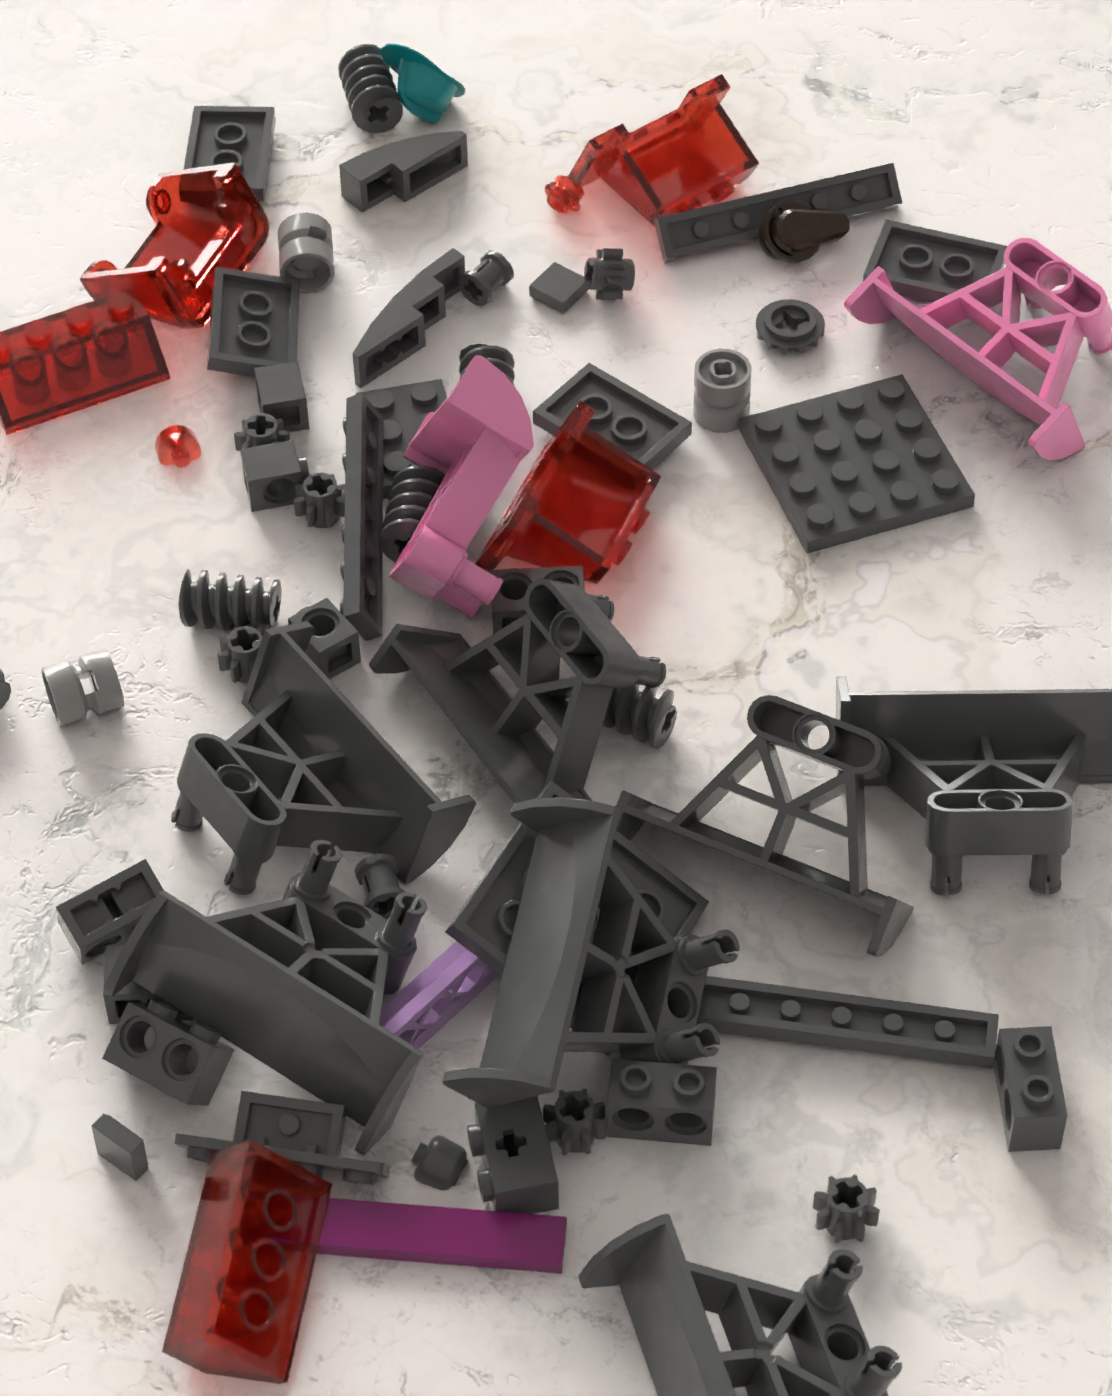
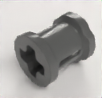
(485, 278)
(380, 882)

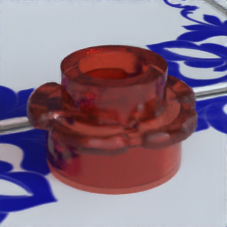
(564, 194)

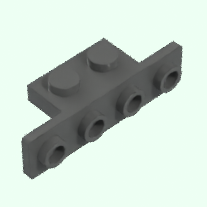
(295, 1129)

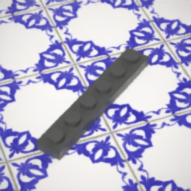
(743, 217)
(363, 517)
(849, 1022)

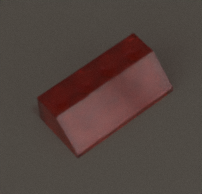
(77, 360)
(237, 1287)

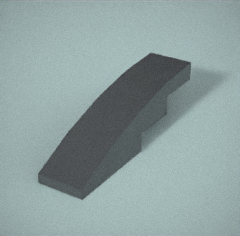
(403, 321)

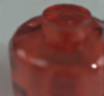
(177, 446)

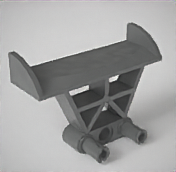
(502, 730)
(848, 749)
(324, 763)
(989, 768)
(553, 951)
(292, 985)
(669, 1317)

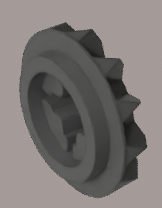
(798, 316)

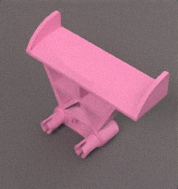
(1030, 269)
(477, 444)

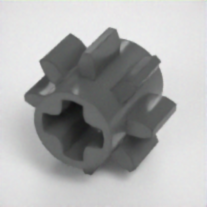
(609, 274)
(260, 430)
(319, 500)
(239, 652)
(575, 1121)
(846, 1208)

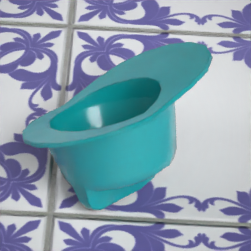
(421, 83)

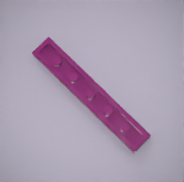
(443, 1235)

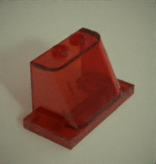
(674, 159)
(574, 504)

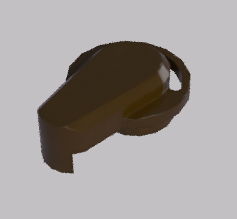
(800, 231)

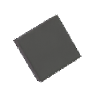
(558, 287)
(120, 1146)

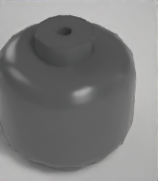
(439, 1163)

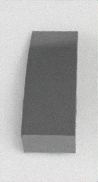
(402, 168)

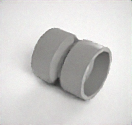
(306, 251)
(721, 389)
(66, 691)

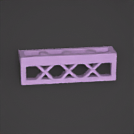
(436, 995)

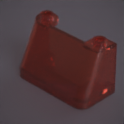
(202, 223)

